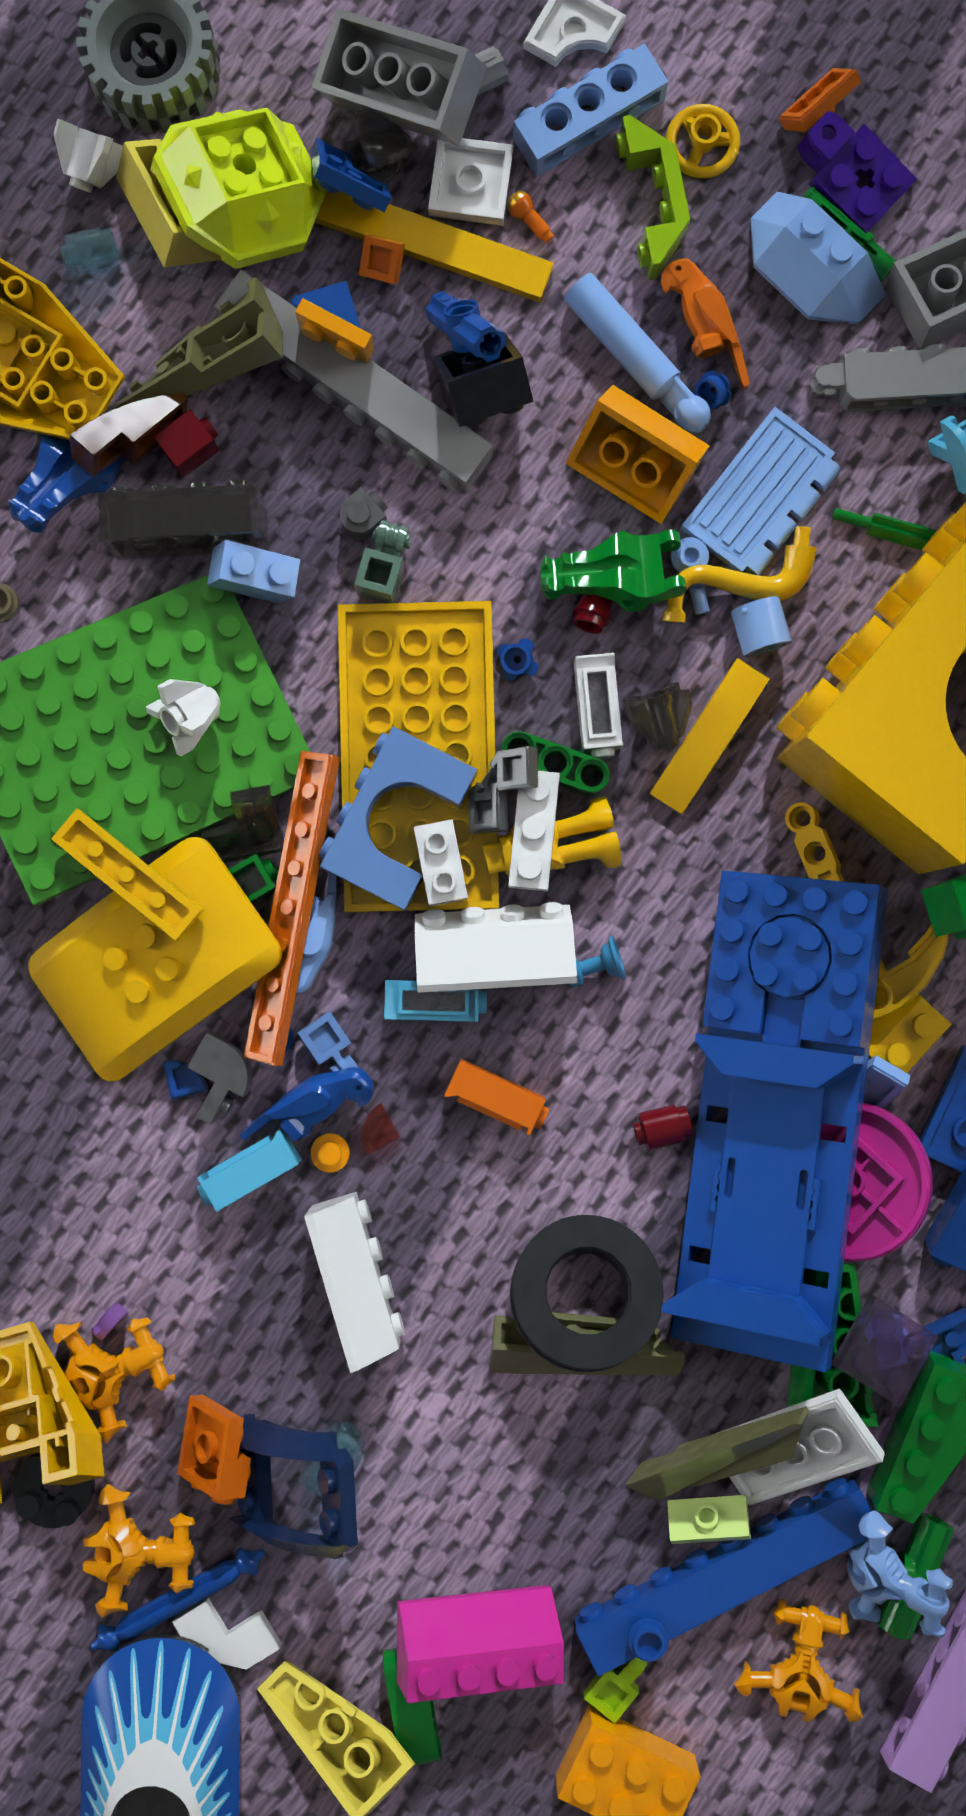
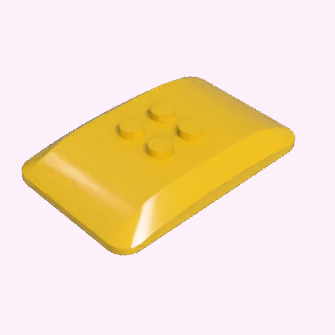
(134, 988)

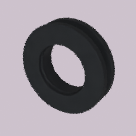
(638, 1273)

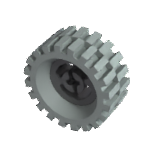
(135, 87)

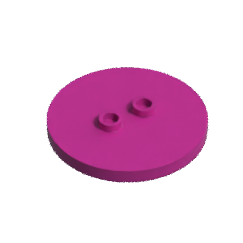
(889, 1184)

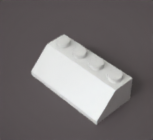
(494, 948)
(354, 1280)

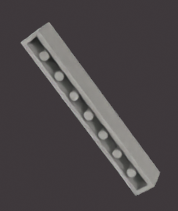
(375, 398)

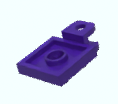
(841, 157)

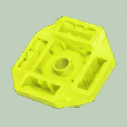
(240, 185)

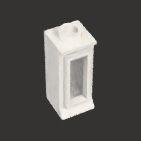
(598, 704)

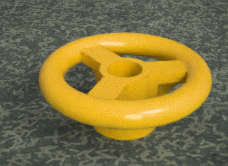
(707, 124)

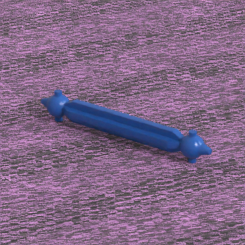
(174, 1603)

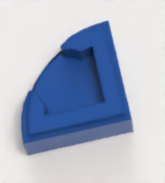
(183, 1080)

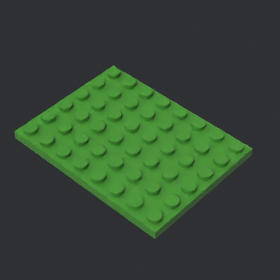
(84, 740)

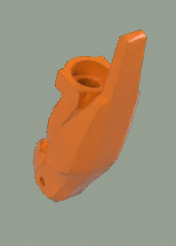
(705, 314)

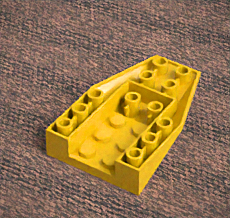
(49, 365)

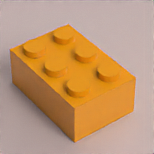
(625, 1770)

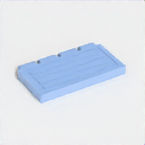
(759, 491)

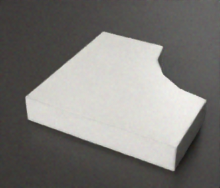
(573, 26)

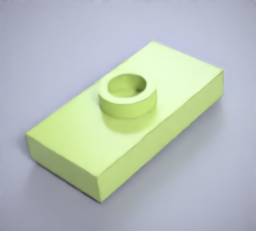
(708, 1519)

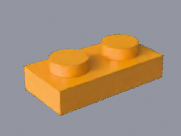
(322, 325)

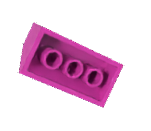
(478, 1643)

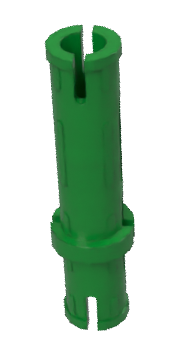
(880, 258)

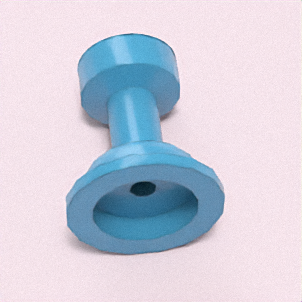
(608, 960)

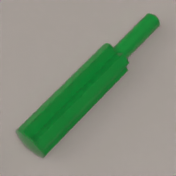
(888, 528)

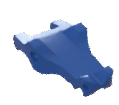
(55, 483)

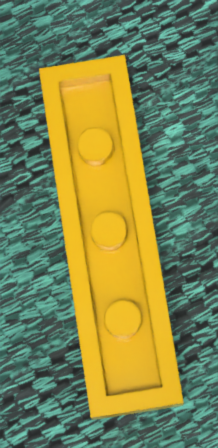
(127, 874)

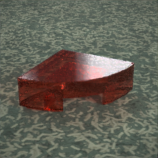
(378, 1130)

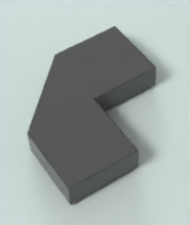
(488, 800)

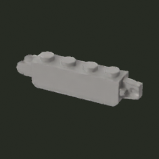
(894, 378)

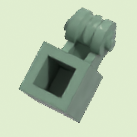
(383, 568)

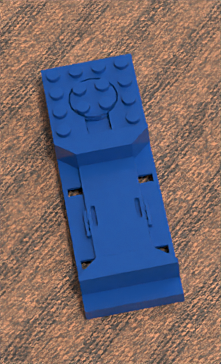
(784, 1055)

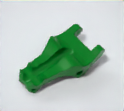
(619, 569)

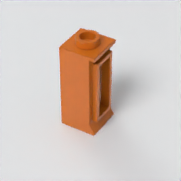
(497, 1097)

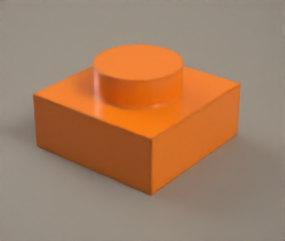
(381, 259)

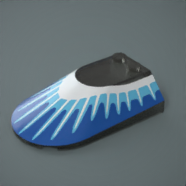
(161, 1733)

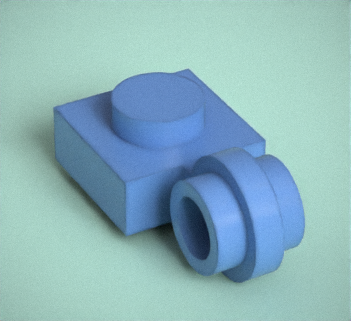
(324, 1040)

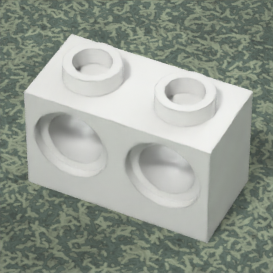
(440, 863)

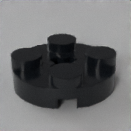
(40, 1507)

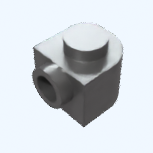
(362, 514)

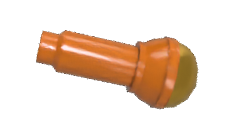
(521, 207)

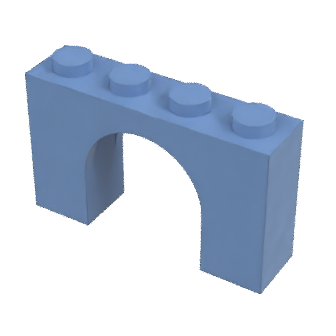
(399, 763)

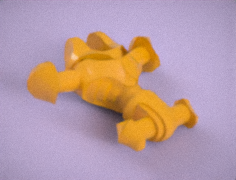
(99, 1375)
(124, 1550)
(800, 1680)

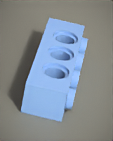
(630, 69)

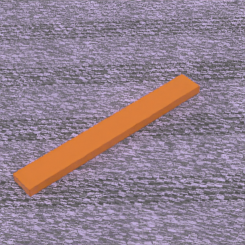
(292, 905)

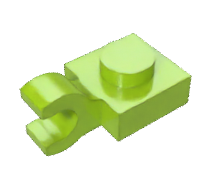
(615, 1689)

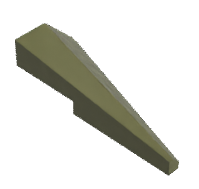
(226, 347)

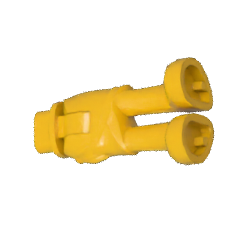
(603, 847)

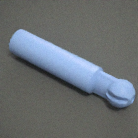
(636, 352)

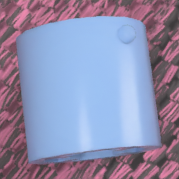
(761, 626)

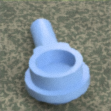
(692, 553)

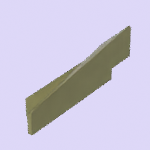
(514, 1355)
(721, 1455)

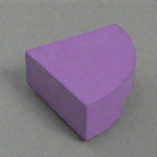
(108, 1321)

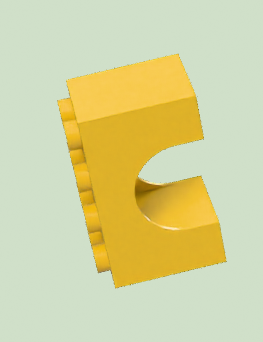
(883, 732)

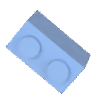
(253, 572)

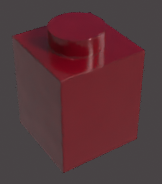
(188, 442)

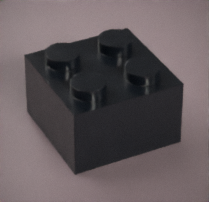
(482, 388)

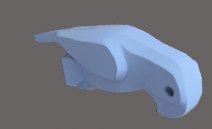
(319, 935)

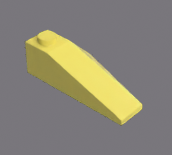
(345, 1745)

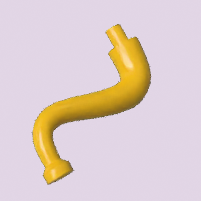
(792, 578)

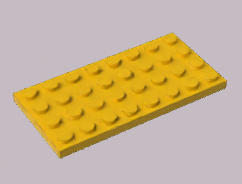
(433, 678)

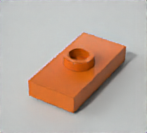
(819, 99)

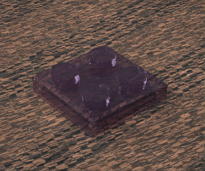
(884, 1350)

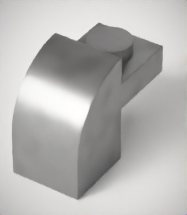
(226, 1066)

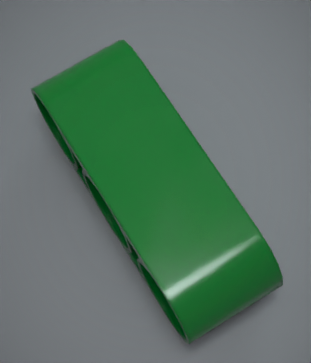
(574, 762)
(412, 1722)

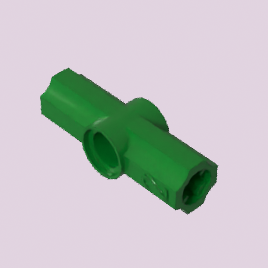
(922, 1553)

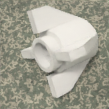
(86, 156)
(185, 711)

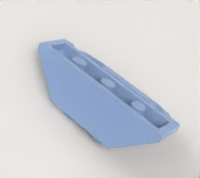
(813, 261)

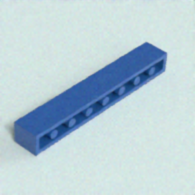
(726, 1574)

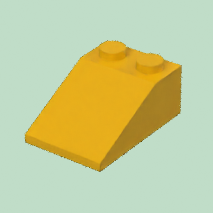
(906, 1033)

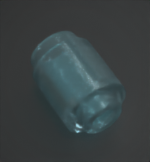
(90, 250)

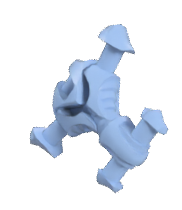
(882, 1576)

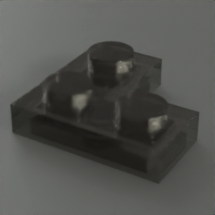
(254, 832)

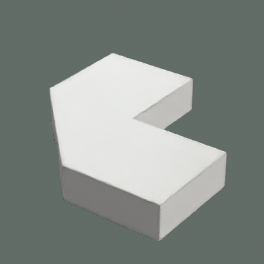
(236, 1647)

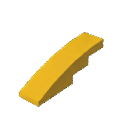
(709, 735)

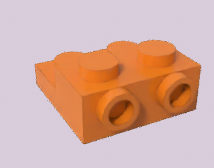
(211, 1451)

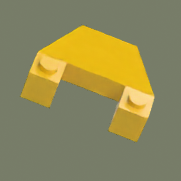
(44, 1411)

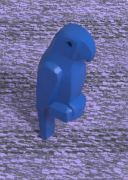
(315, 1101)

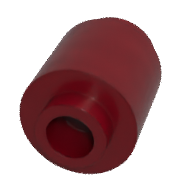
(663, 1127)

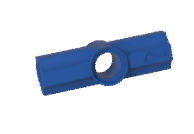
(465, 326)

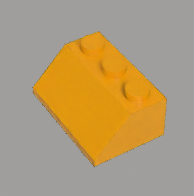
(636, 453)

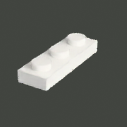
(534, 834)

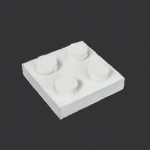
(471, 181)

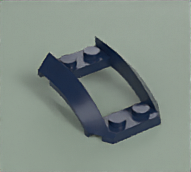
(334, 1481)

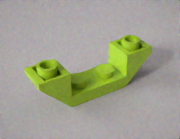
(646, 148)

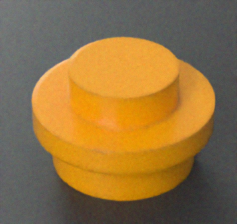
(330, 1152)

